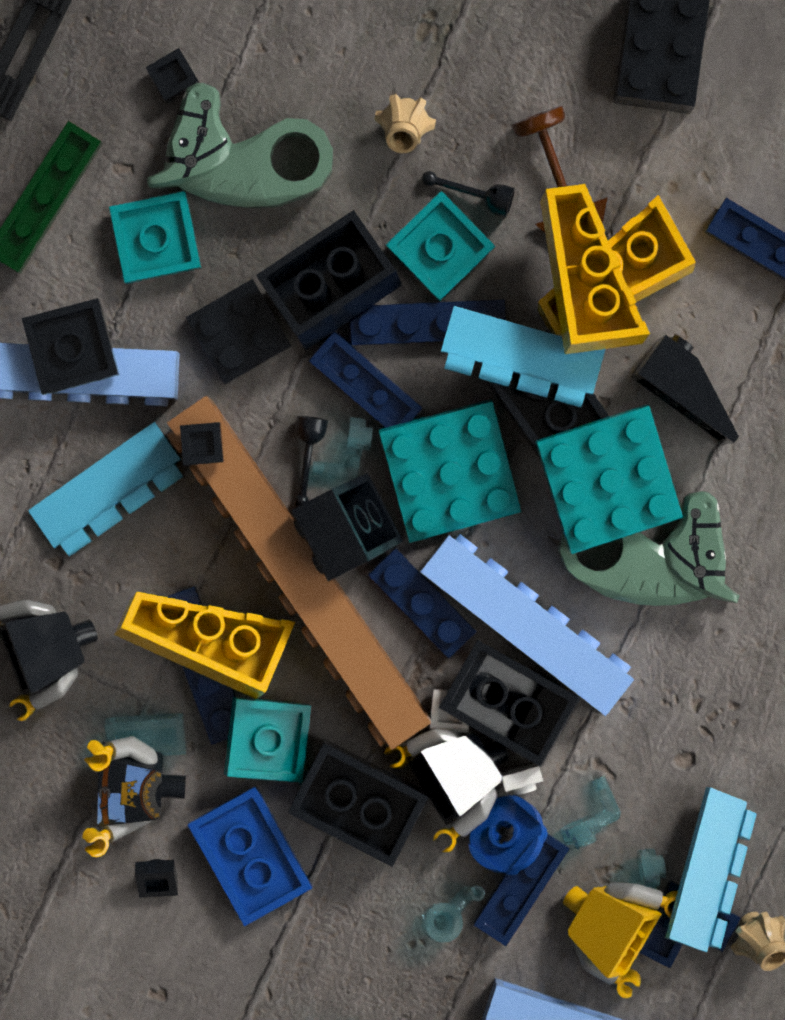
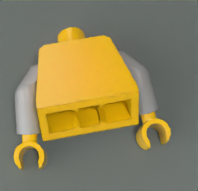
(613, 928)

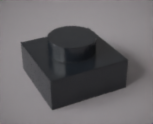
(172, 75)
(202, 443)
(156, 878)

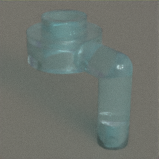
(358, 439)
(583, 831)
(650, 867)
(451, 913)

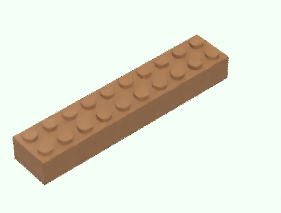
(320, 603)

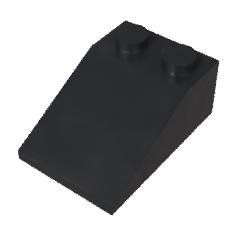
(682, 383)
(510, 703)

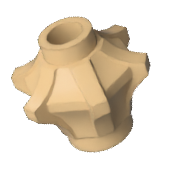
(404, 123)
(761, 939)

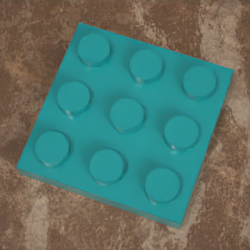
(450, 470)
(609, 479)

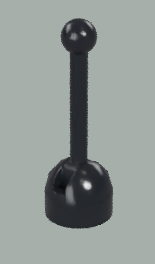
(497, 198)
(311, 431)

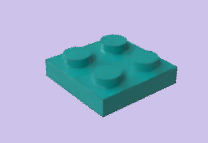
(155, 237)
(440, 246)
(267, 739)

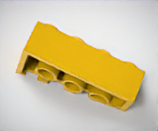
(648, 255)
(589, 288)
(211, 641)

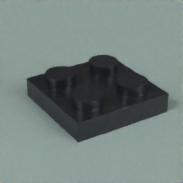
(238, 332)
(70, 346)

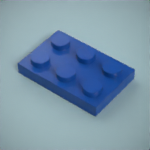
(250, 855)

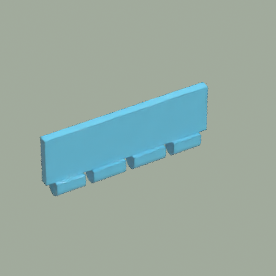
(522, 350)
(110, 481)
(710, 860)

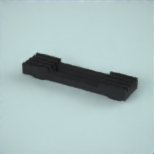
(13, 89)

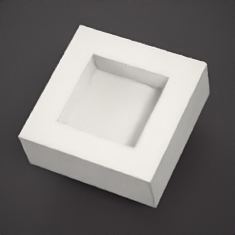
(442, 719)
(522, 779)

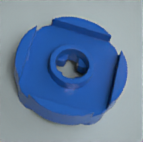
(523, 847)

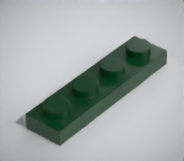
(46, 195)

